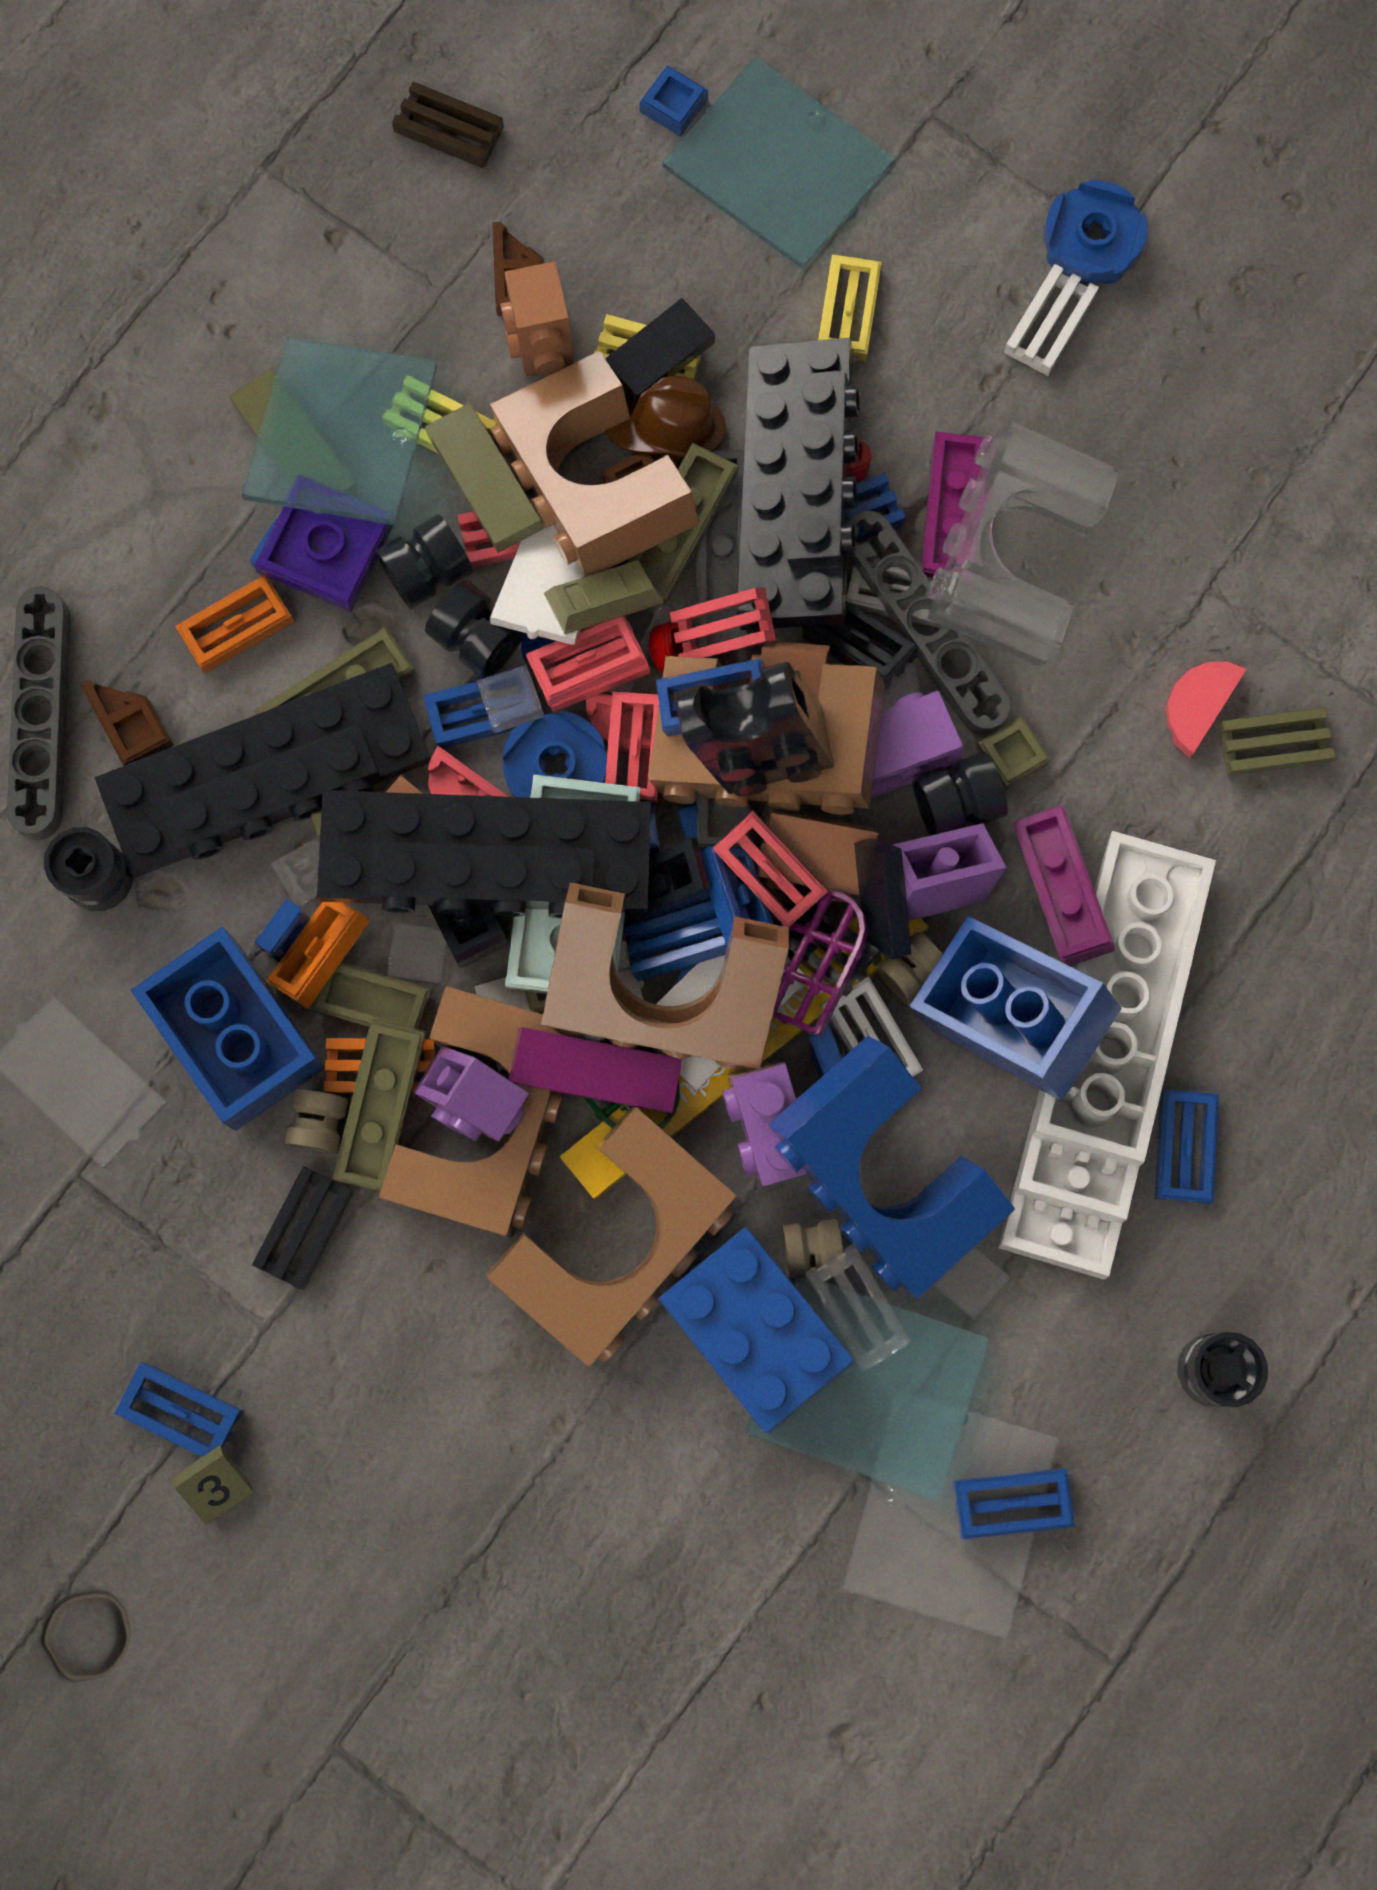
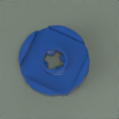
(1088, 258)
(553, 735)

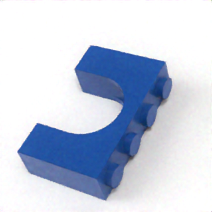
(826, 1138)

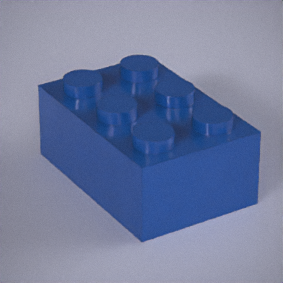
(1016, 1007)
(227, 1029)
(756, 1330)

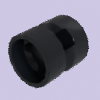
(441, 553)
(464, 625)
(967, 793)
(87, 869)
(1222, 1369)

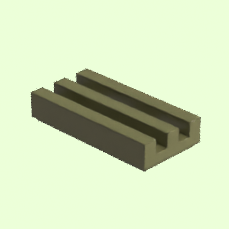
(1319, 735)

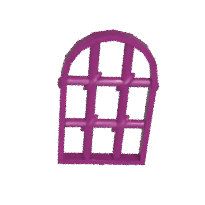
(815, 981)

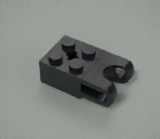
(756, 728)

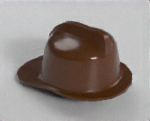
(670, 419)

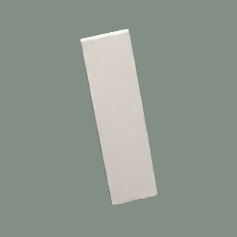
(1089, 1147)

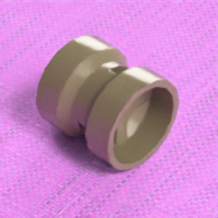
(908, 973)
(316, 1134)
(810, 1246)

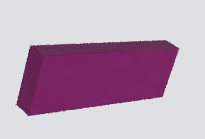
(949, 473)
(1063, 886)
(595, 1070)

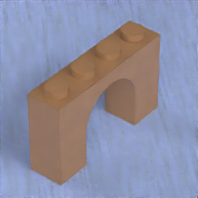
(593, 522)
(852, 716)
(722, 1025)
(492, 1189)
(590, 1313)

